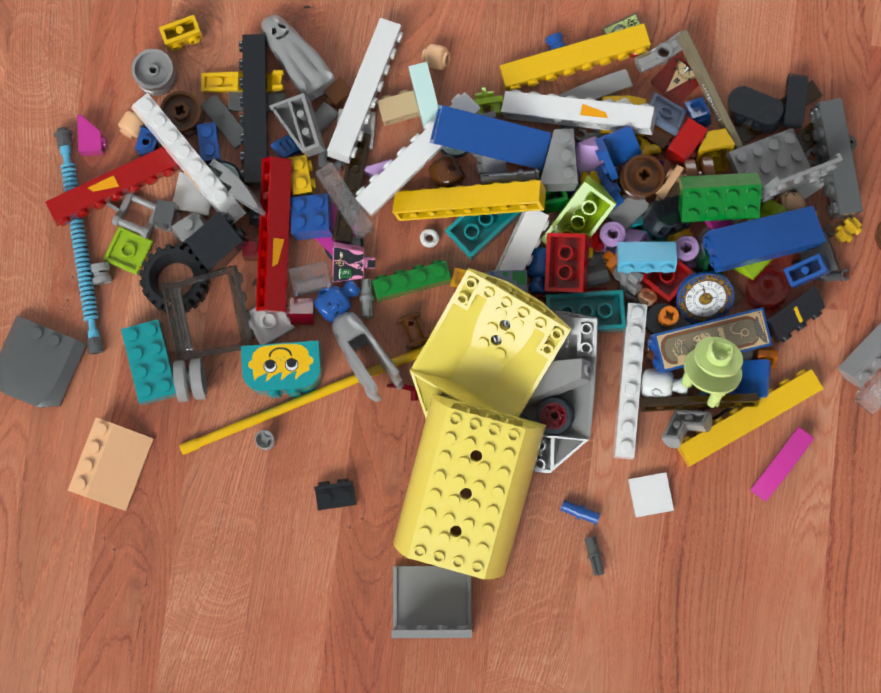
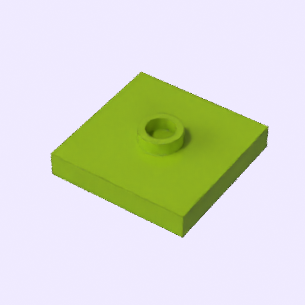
(128, 250)

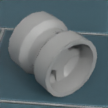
(101, 273)
(265, 440)

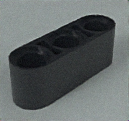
(795, 101)

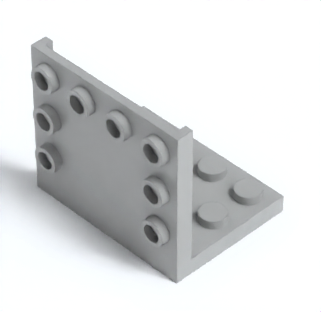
(779, 164)
(431, 603)

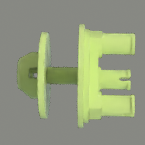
(713, 368)

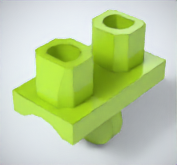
(494, 103)

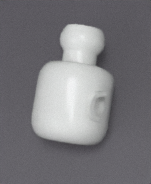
(661, 384)

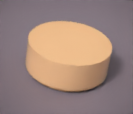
(647, 297)

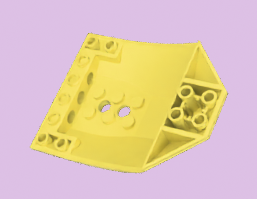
(472, 369)

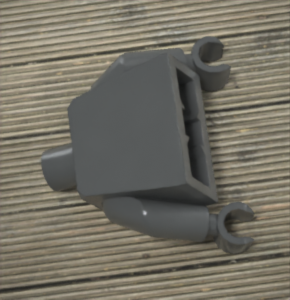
(827, 251)

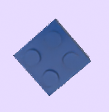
(311, 217)

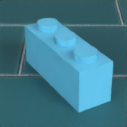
(646, 257)

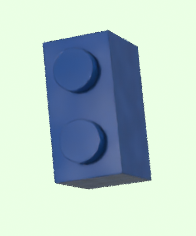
(209, 142)
(807, 270)

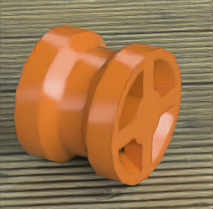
(665, 319)

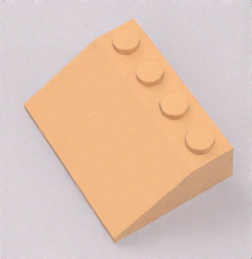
(110, 464)

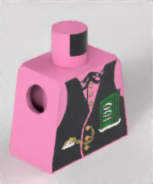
(349, 262)

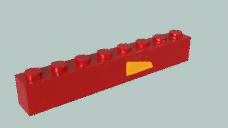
(111, 186)
(274, 235)

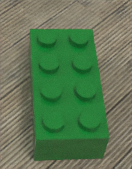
(720, 197)

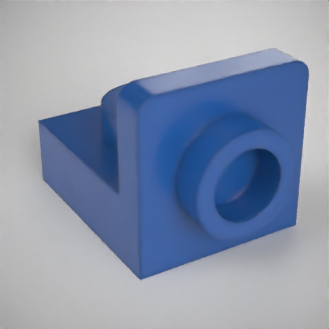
(699, 111)

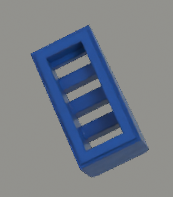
(288, 144)

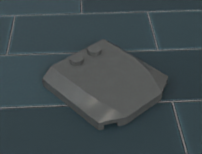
(38, 363)

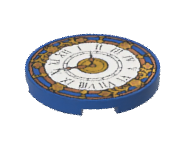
(704, 296)

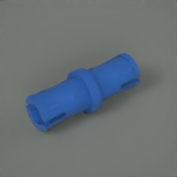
(580, 512)

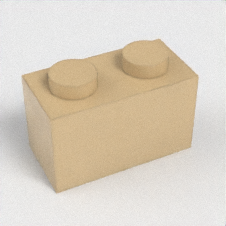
(398, 107)

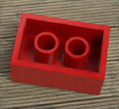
(567, 262)

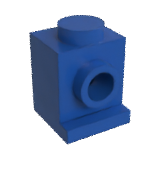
(145, 134)

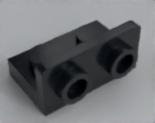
(335, 495)

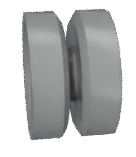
(154, 72)
(190, 380)

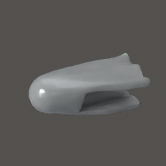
(297, 57)
(354, 335)

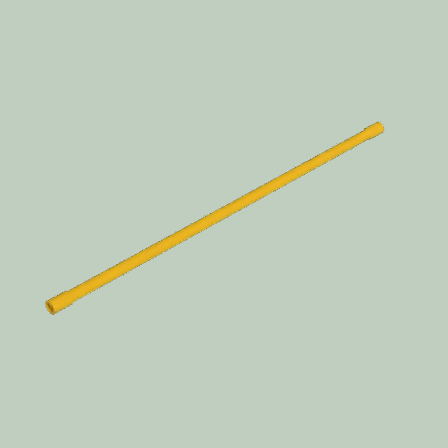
(196, 443)

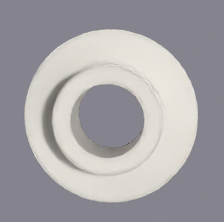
(431, 232)

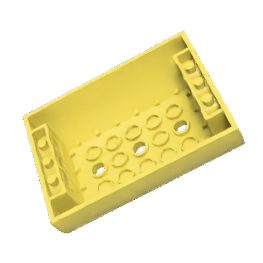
(496, 481)

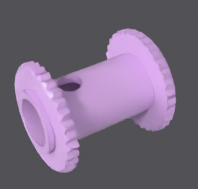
(613, 230)
(687, 250)

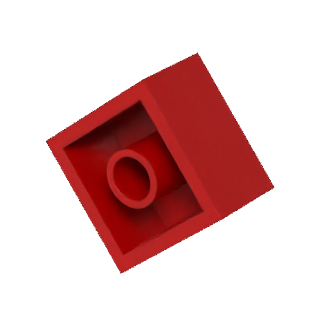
(686, 142)
(667, 284)

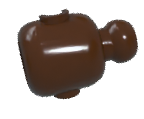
(446, 172)

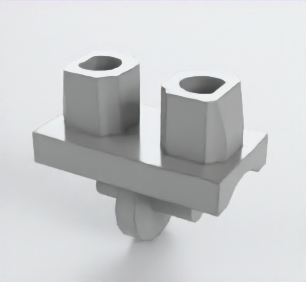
(629, 281)

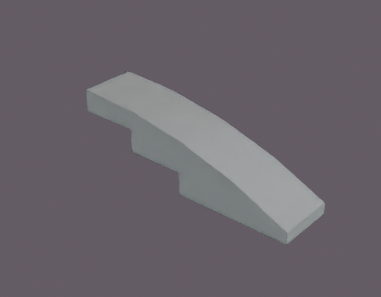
(604, 86)
(238, 190)

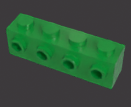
(411, 281)

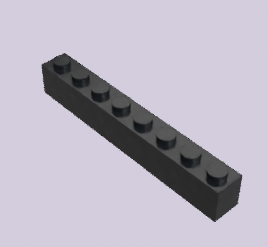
(254, 106)

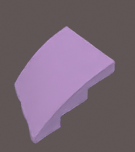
(586, 157)

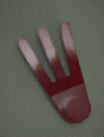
(414, 396)

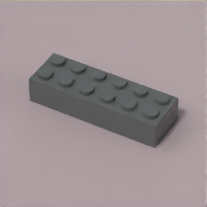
(833, 138)

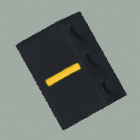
(795, 315)

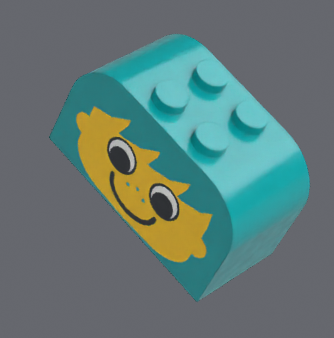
(282, 368)

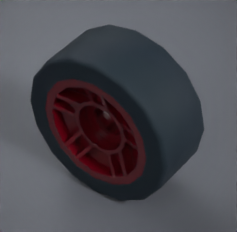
(565, 414)

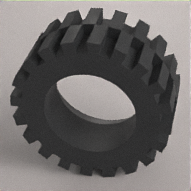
(164, 258)

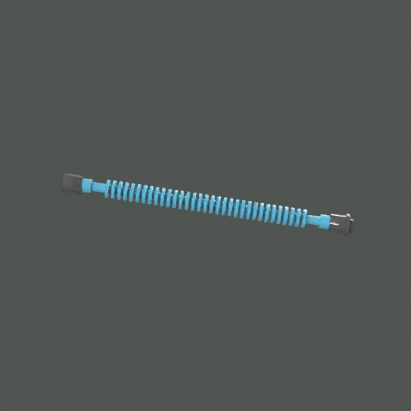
(78, 231)

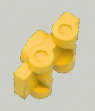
(845, 233)

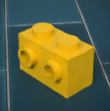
(181, 33)
(300, 177)

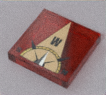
(676, 80)

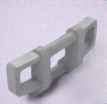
(121, 214)

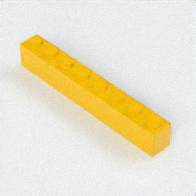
(575, 57)
(469, 200)
(747, 419)

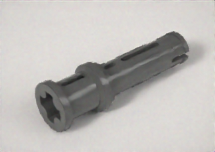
(507, 177)

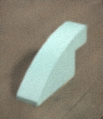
(424, 92)

